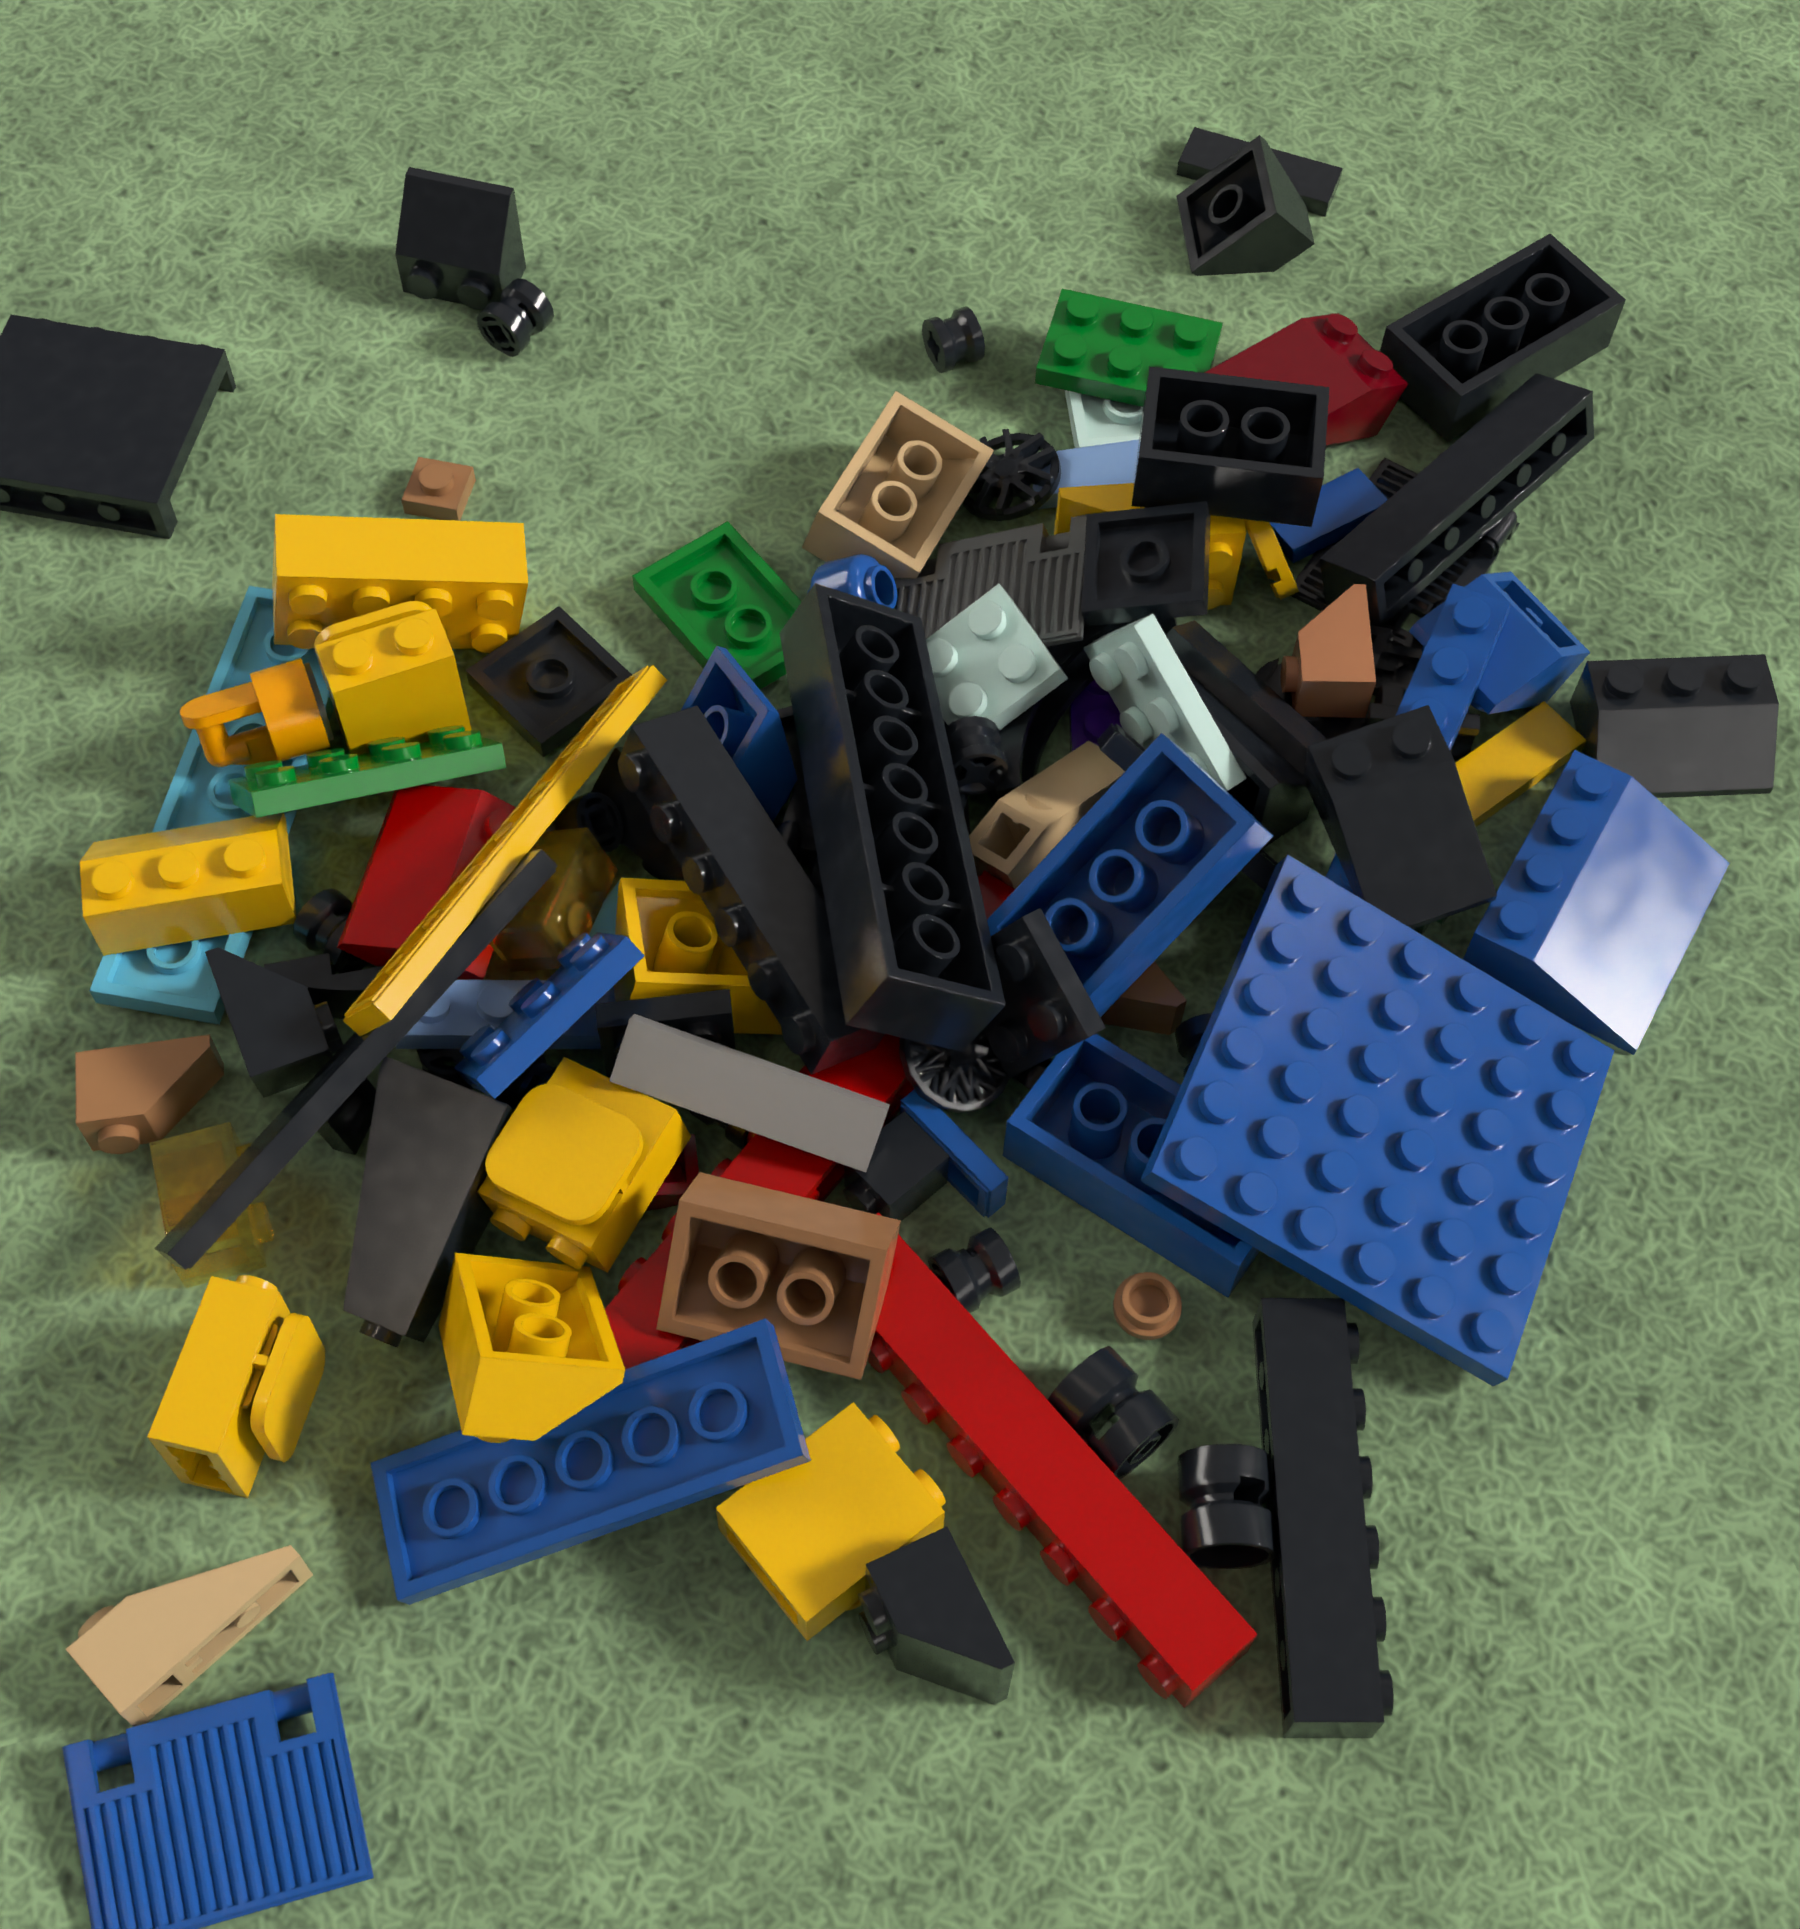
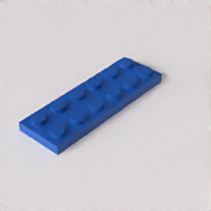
(642, 1450)

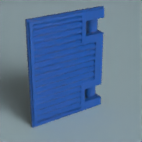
(218, 1812)

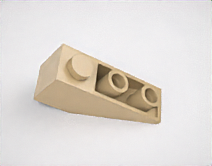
(1040, 813)

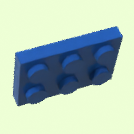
(546, 1011)

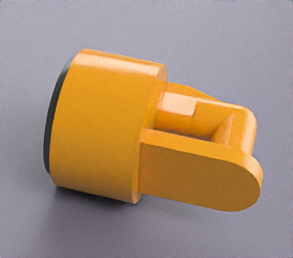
(290, 707)

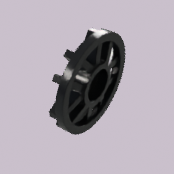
(1011, 476)

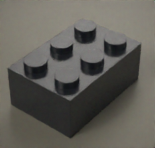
(1234, 443)

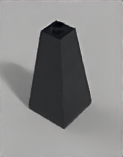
(418, 1198)

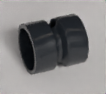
(1107, 1387)
(1226, 1513)

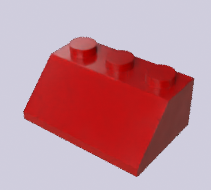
(416, 858)

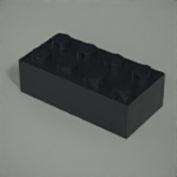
(1499, 329)

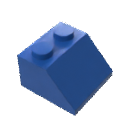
(747, 728)

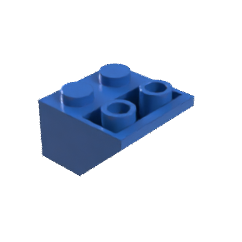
(1531, 653)

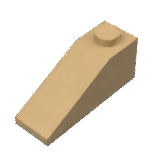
(172, 1633)

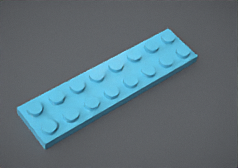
(178, 976)

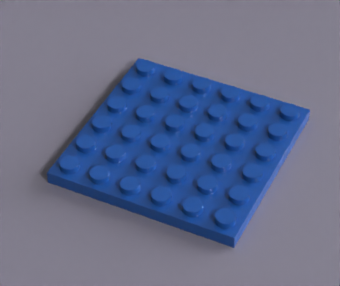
(1383, 1120)

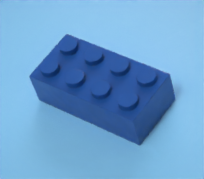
(1137, 869)
(1091, 1136)

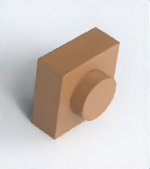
(438, 489)

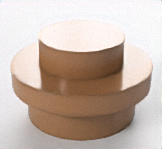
(1147, 1306)

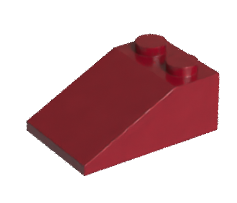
(1332, 355)

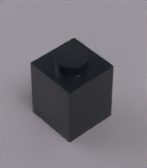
(901, 1173)

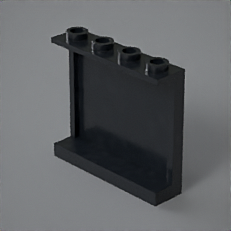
(100, 422)

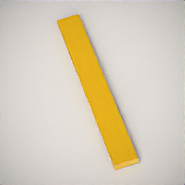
(502, 853)

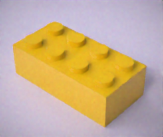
(358, 565)

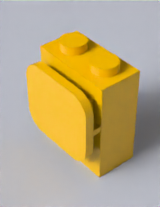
(391, 675)
(580, 1164)
(238, 1386)
(826, 1519)

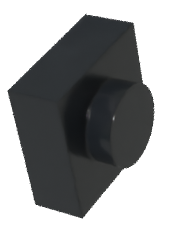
(351, 1121)

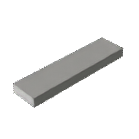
(749, 1092)

